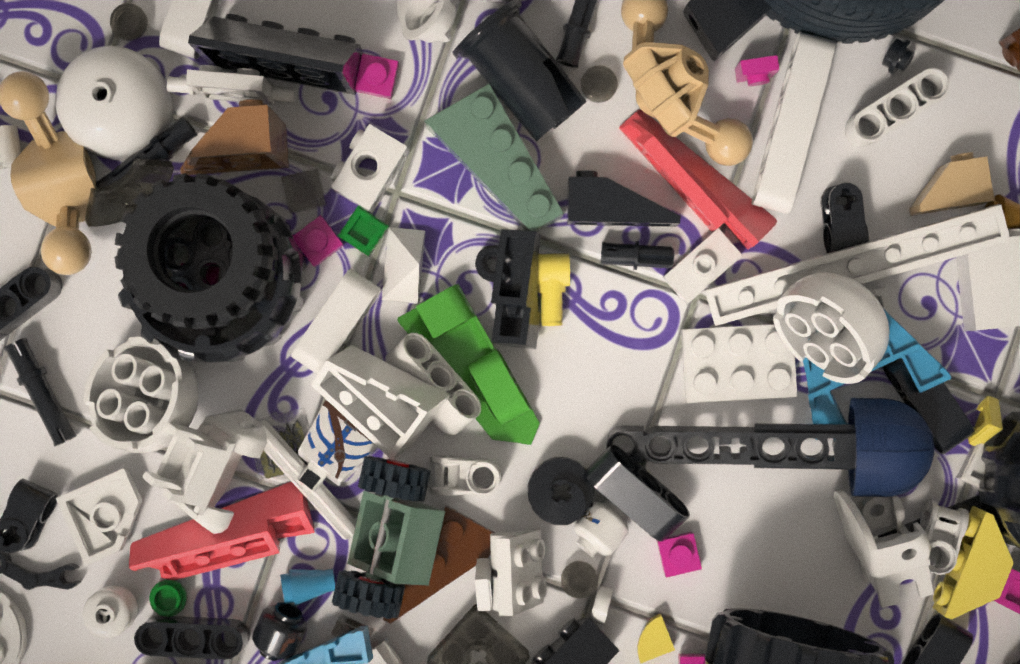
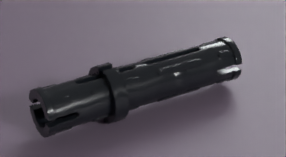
(159, 148)
(39, 390)

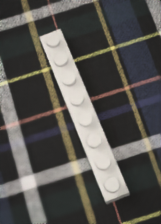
(864, 261)

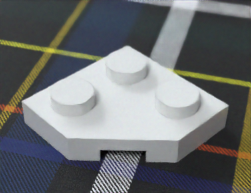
(101, 514)

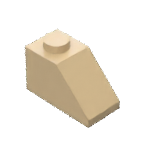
(956, 185)

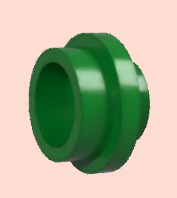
(168, 598)

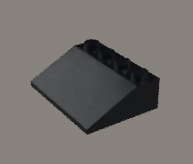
(279, 53)

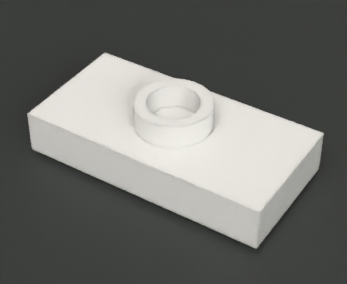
(702, 266)

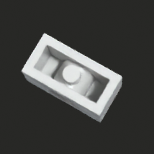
(369, 190)

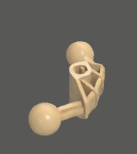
(672, 85)
(50, 174)

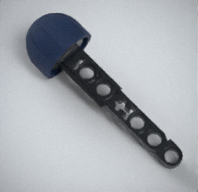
(882, 446)

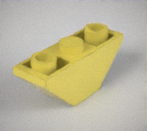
(979, 570)

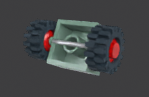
(391, 539)

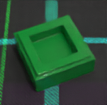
(363, 231)

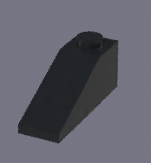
(607, 203)

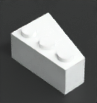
(379, 398)

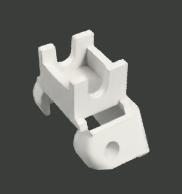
(203, 463)
(889, 558)

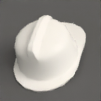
(426, 19)

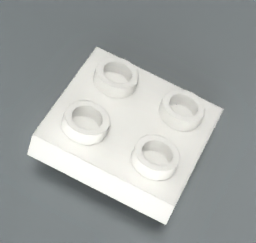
(519, 574)

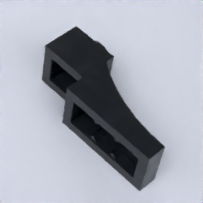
(516, 290)

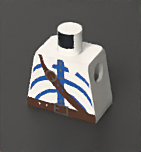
(332, 449)

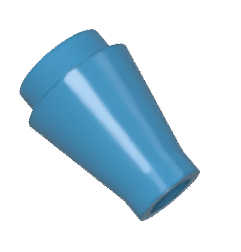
(304, 585)

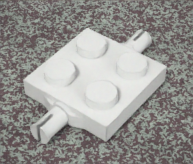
(213, 84)

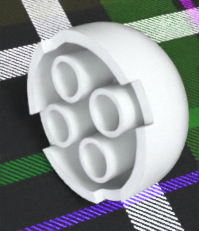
(133, 104)
(840, 320)
(137, 395)

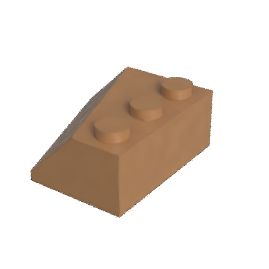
(241, 141)

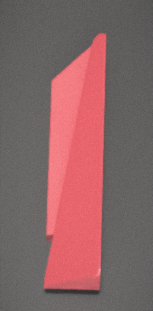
(697, 182)

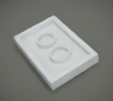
(736, 364)

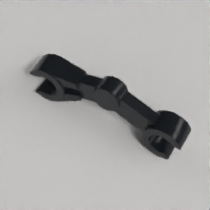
(31, 580)

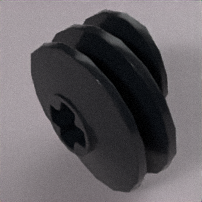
(560, 510)

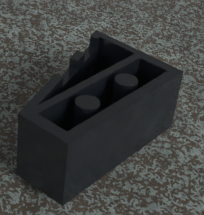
(578, 644)

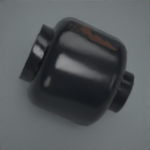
(279, 631)

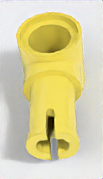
(552, 281)

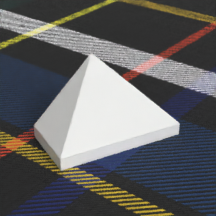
(403, 265)

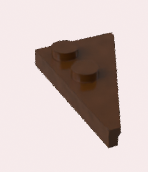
(457, 552)

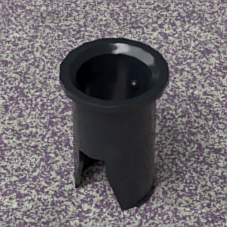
(521, 71)

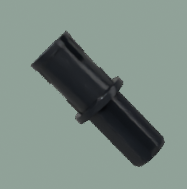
(576, 32)
(636, 255)

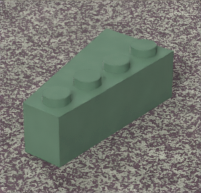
(492, 151)

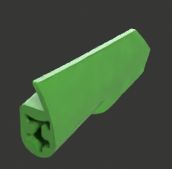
(462, 341)

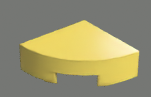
(988, 421)
(654, 640)

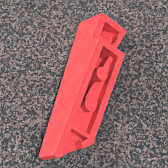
(251, 535)

